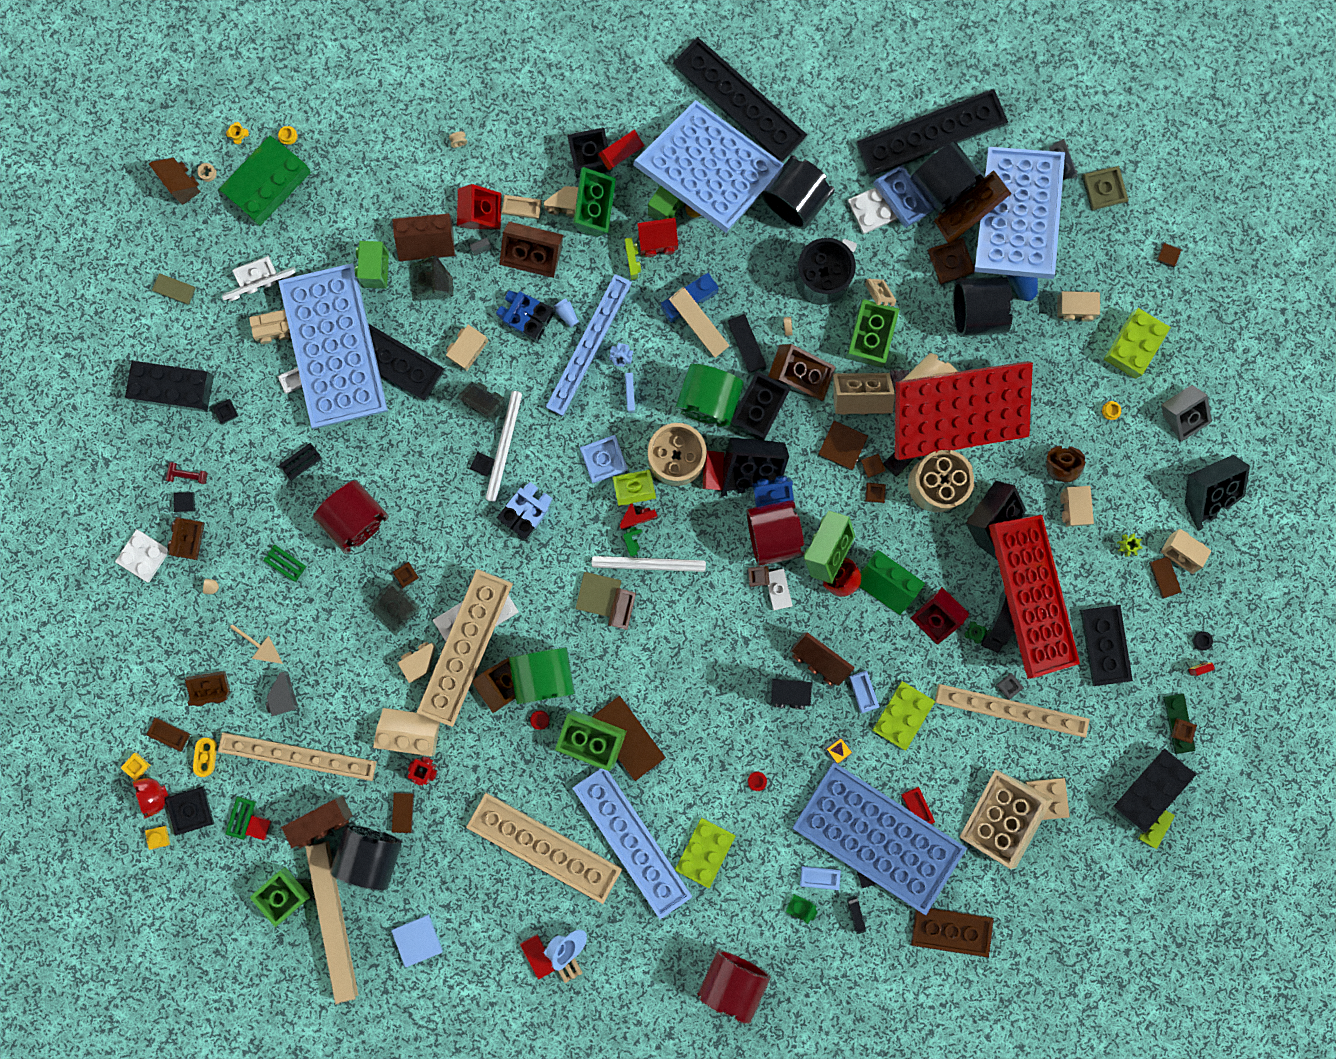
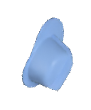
(564, 949)

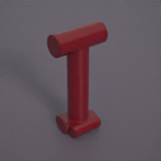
(173, 472)

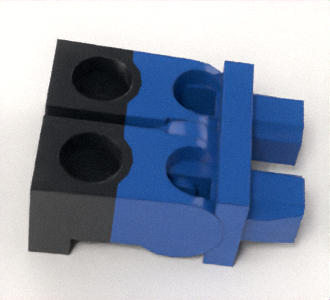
(526, 315)

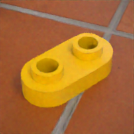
(202, 756)

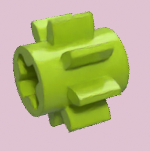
(1126, 548)

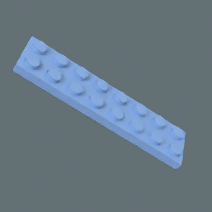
(632, 842)

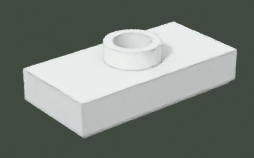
(779, 590)

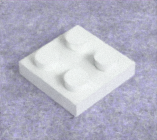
(871, 210)
(142, 555)

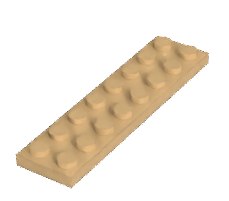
(464, 647)
(544, 848)

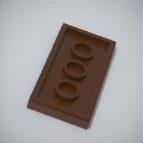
(972, 207)
(638, 749)
(953, 932)

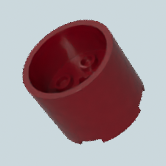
(350, 516)
(775, 532)
(733, 986)

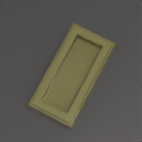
(173, 289)

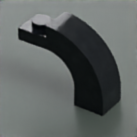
(1001, 627)

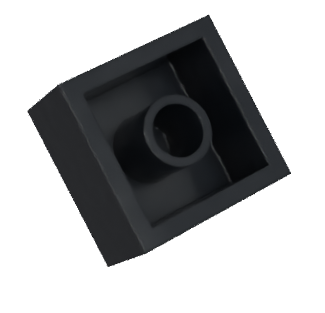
(585, 149)

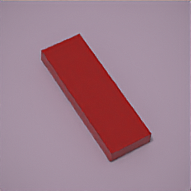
(621, 149)

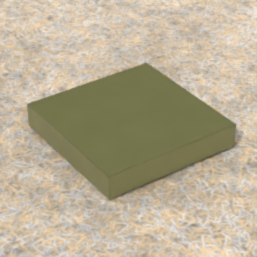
(1105, 188)
(597, 594)

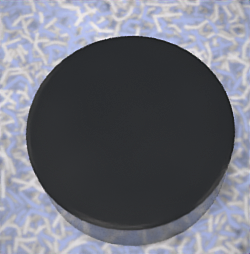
(1202, 641)

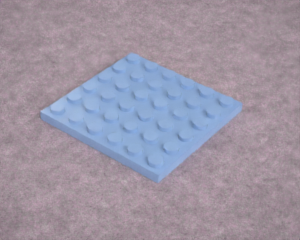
(709, 166)

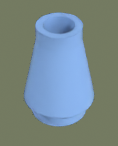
(566, 312)

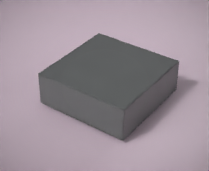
(480, 246)
(1009, 686)

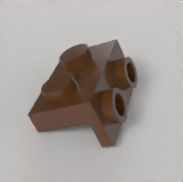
(186, 538)
(207, 688)

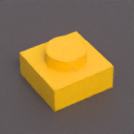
(135, 766)
(157, 837)

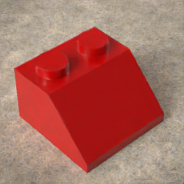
(478, 208)
(658, 237)

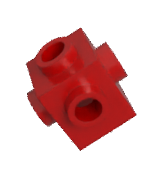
(415, 770)

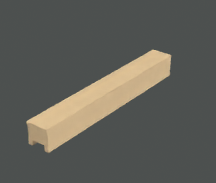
(332, 922)

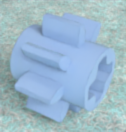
(621, 355)

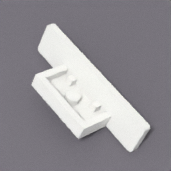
(254, 275)

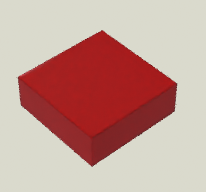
(258, 827)

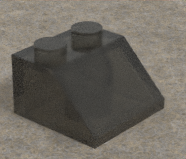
(481, 401)
(394, 607)

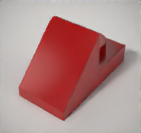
(631, 519)

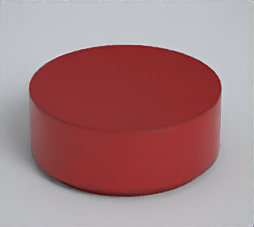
(539, 720)
(757, 781)

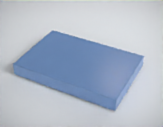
(903, 196)

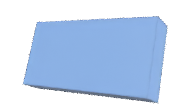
(630, 393)
(863, 692)
(820, 878)

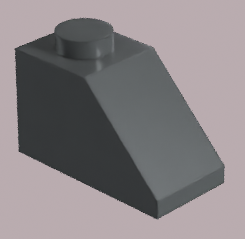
(281, 696)

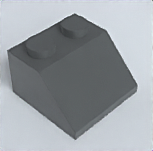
(1187, 412)

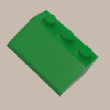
(594, 202)
(889, 582)

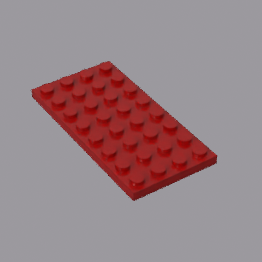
(962, 409)
(1034, 596)

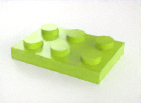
(903, 715)
(705, 852)

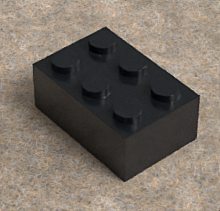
(760, 406)
(791, 692)

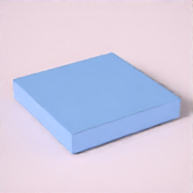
(603, 459)
(417, 940)

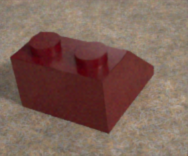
(940, 616)

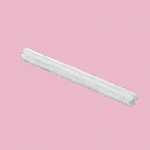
(503, 446)
(648, 564)

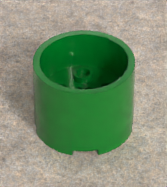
(709, 395)
(541, 675)

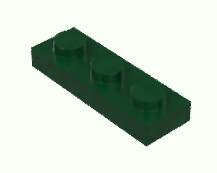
(1177, 709)

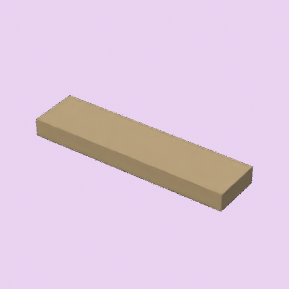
(698, 322)

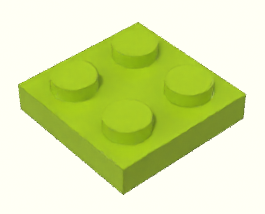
(634, 487)

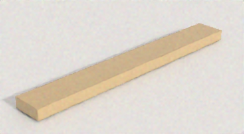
(1012, 710)
(297, 756)

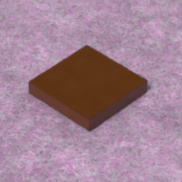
(951, 261)
(843, 445)

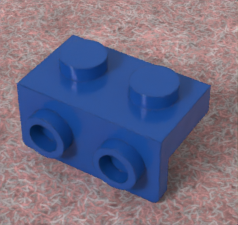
(773, 491)

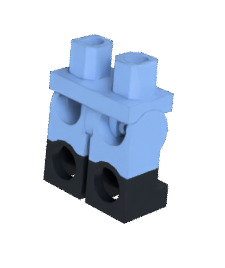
(525, 504)

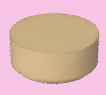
(788, 326)

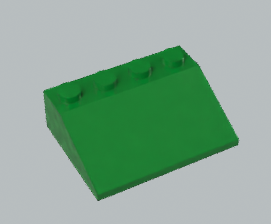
(265, 180)

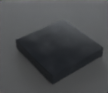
(189, 811)

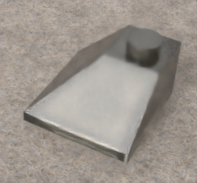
(430, 280)

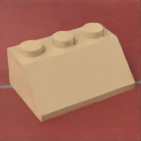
(863, 393)
(406, 732)

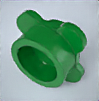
(981, 630)

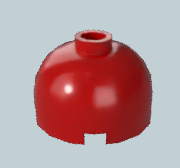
(846, 581)
(150, 796)

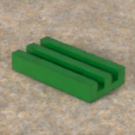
(298, 572)
(252, 803)

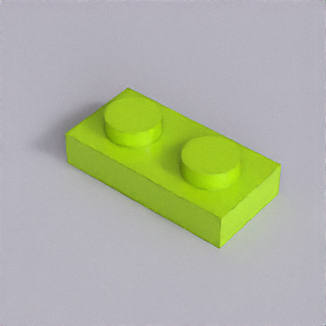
(632, 250)
(1157, 831)

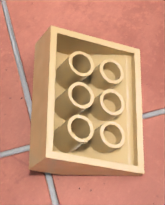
(1006, 819)

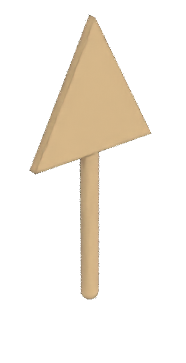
(266, 651)

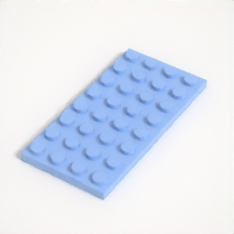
(1024, 228)
(333, 346)

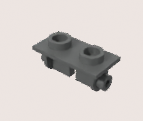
(1069, 168)

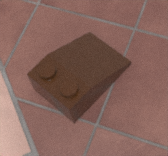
(801, 371)

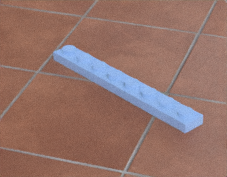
(589, 345)

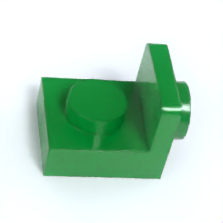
(632, 545)
(802, 908)

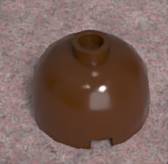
(1065, 464)

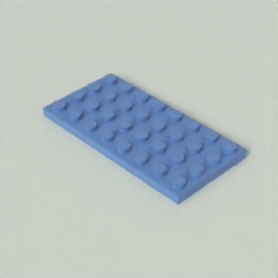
(879, 838)

